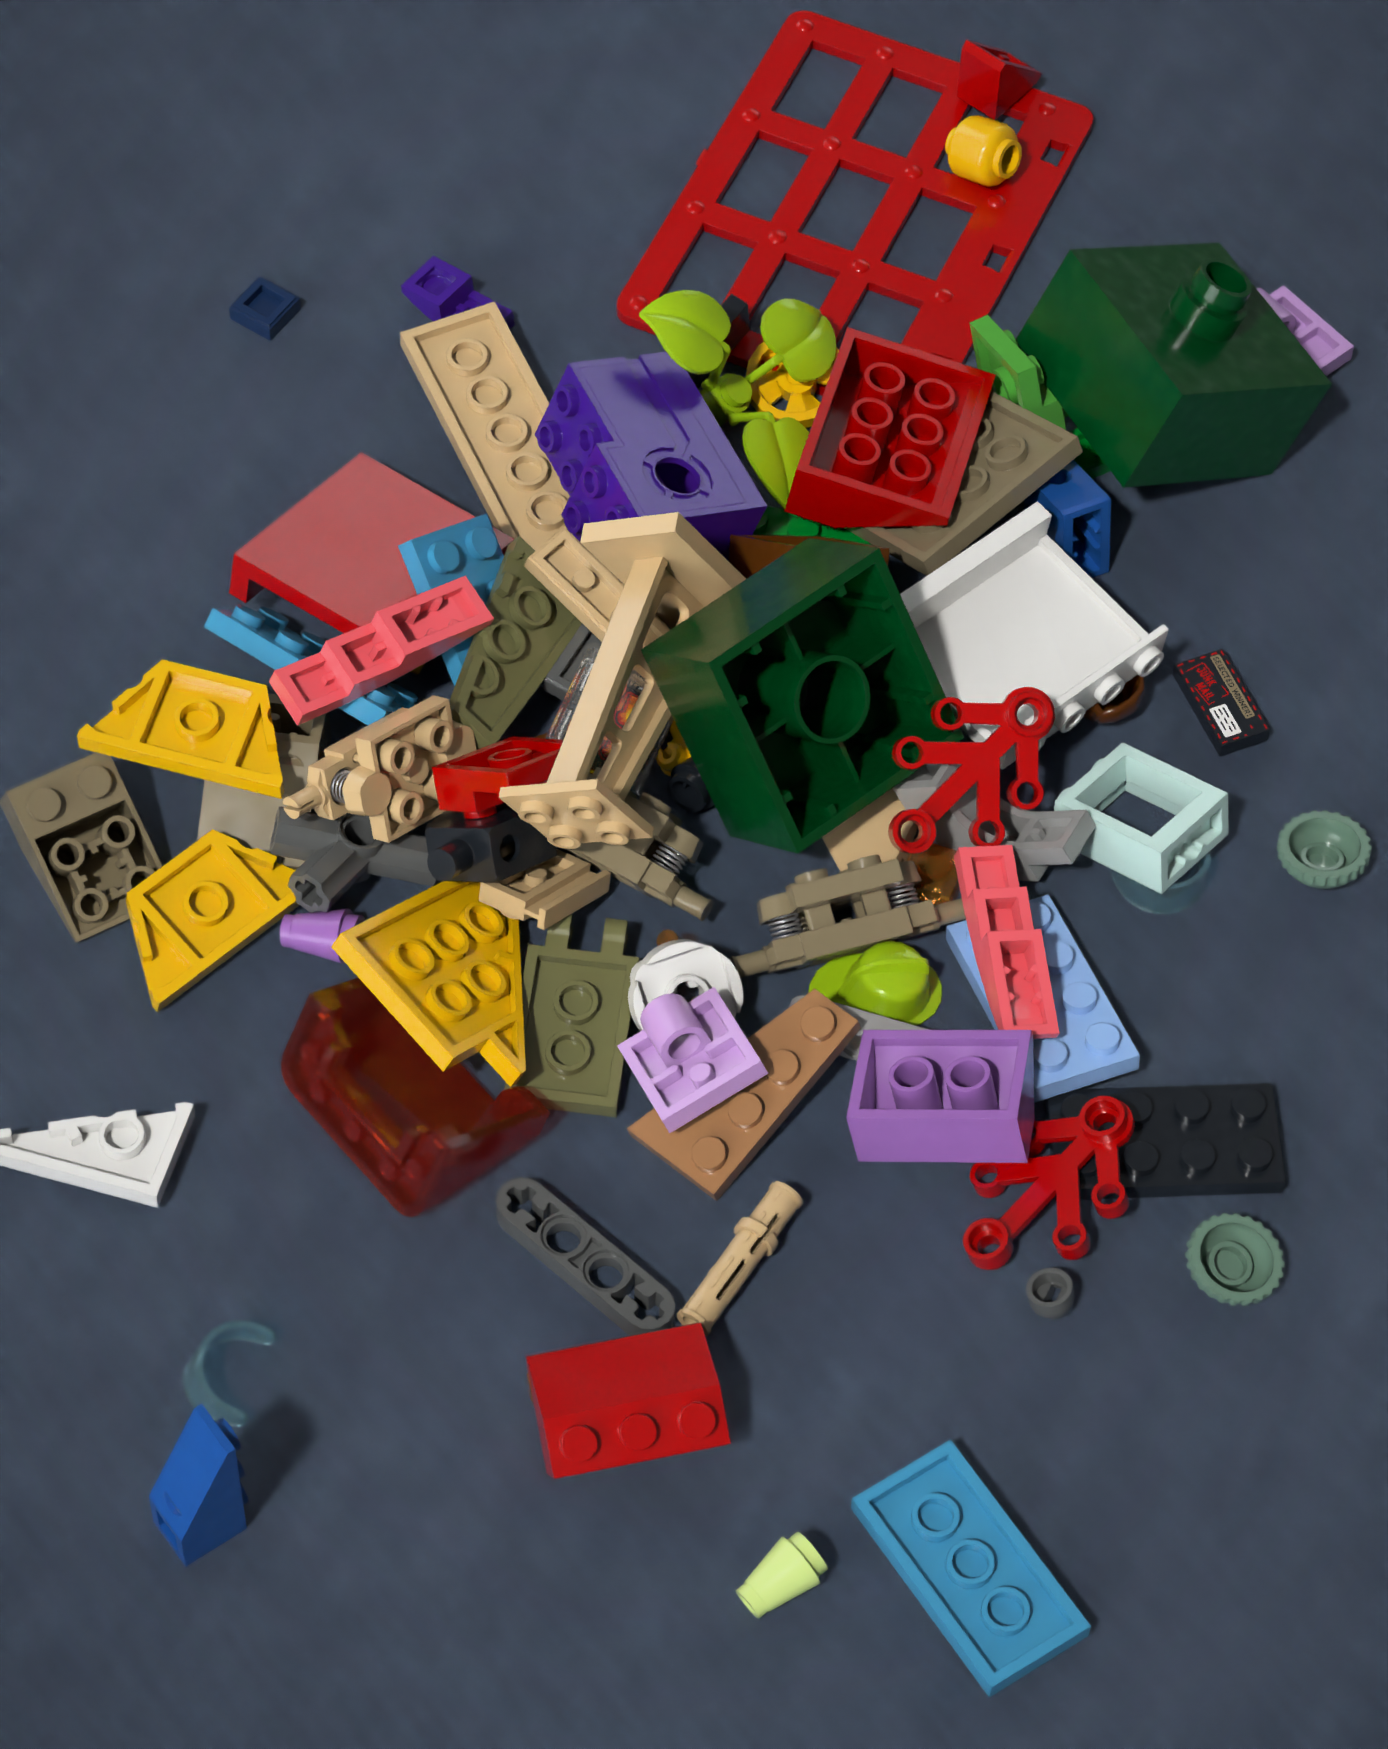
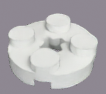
(680, 962)

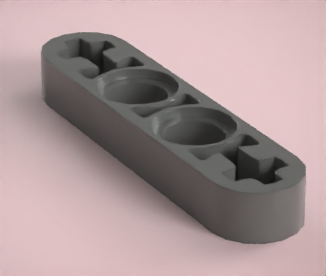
(590, 1254)

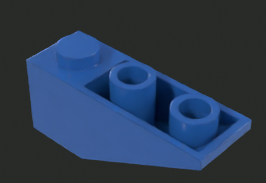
(199, 1488)

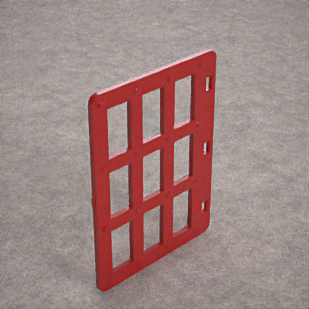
(1001, 218)

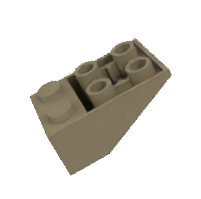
(252, 815)
(82, 841)

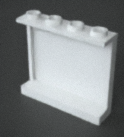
(1027, 617)

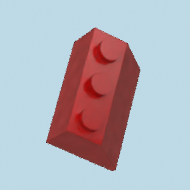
(627, 1400)

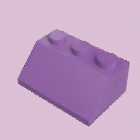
(943, 1096)

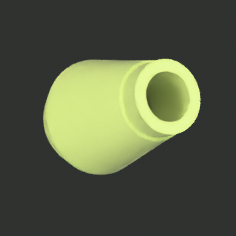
(782, 1575)

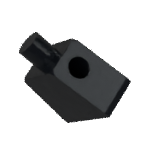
(475, 847)

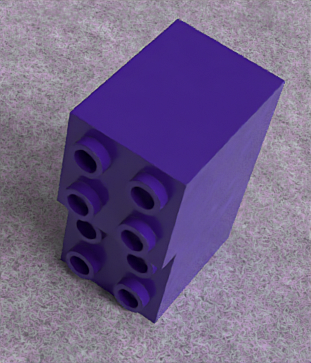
(645, 444)

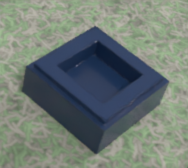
(264, 308)

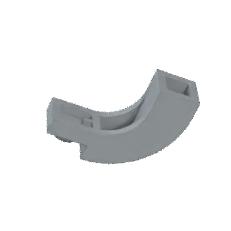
(1036, 836)

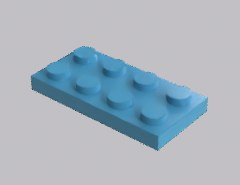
(270, 641)
(970, 1568)

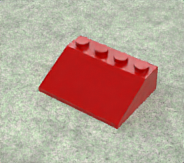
(889, 437)

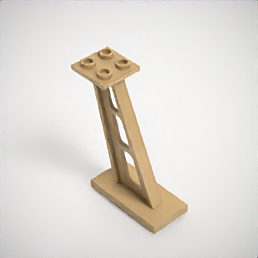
(666, 574)

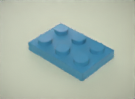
(451, 553)

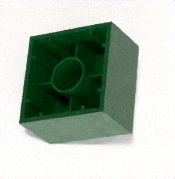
(1172, 363)
(800, 692)

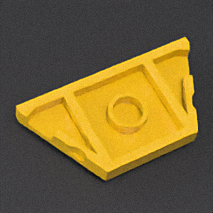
(194, 727)
(204, 911)

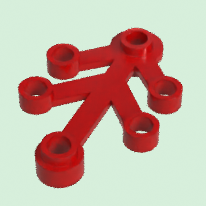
(978, 764)
(1052, 1177)

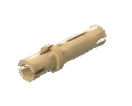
(753, 1239)

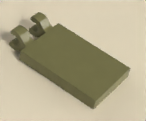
(576, 1019)

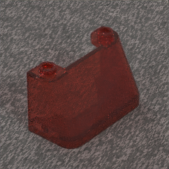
(393, 1108)

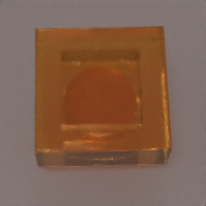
(937, 874)

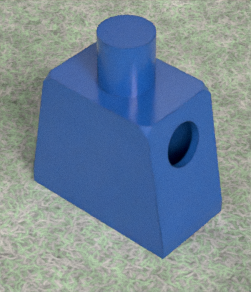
(1078, 517)

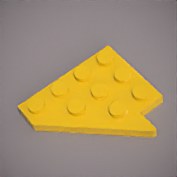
(446, 975)

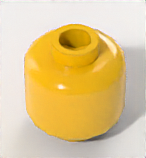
(983, 150)

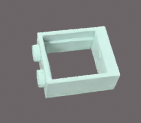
(1175, 848)

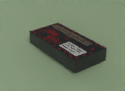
(1221, 702)

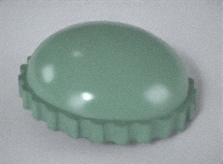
(1323, 849)
(1234, 1259)

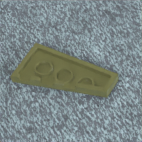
(513, 652)

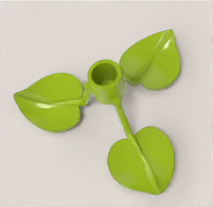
(693, 333)

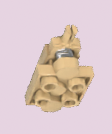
(386, 770)

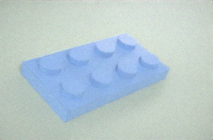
(1091, 1036)

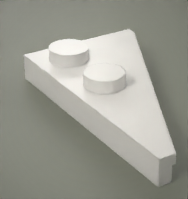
(109, 1155)

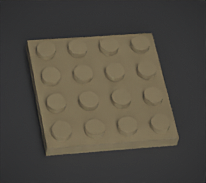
(1007, 463)

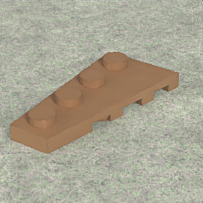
(726, 1138)

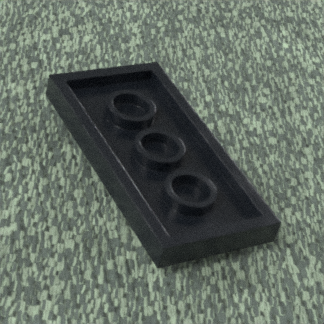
(1188, 1140)

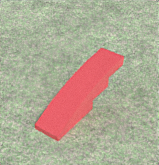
(382, 650)
(1005, 941)

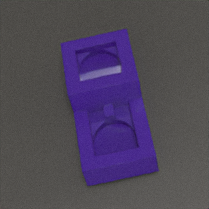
(445, 290)

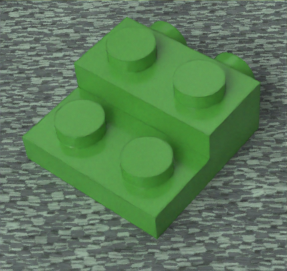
(1017, 375)

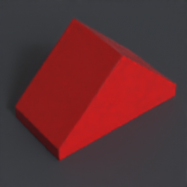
(993, 78)

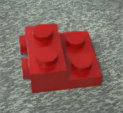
(474, 779)

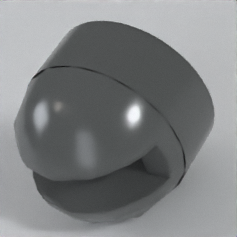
(1041, 1290)

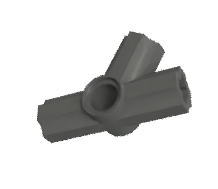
(343, 854)

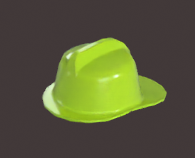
(883, 981)

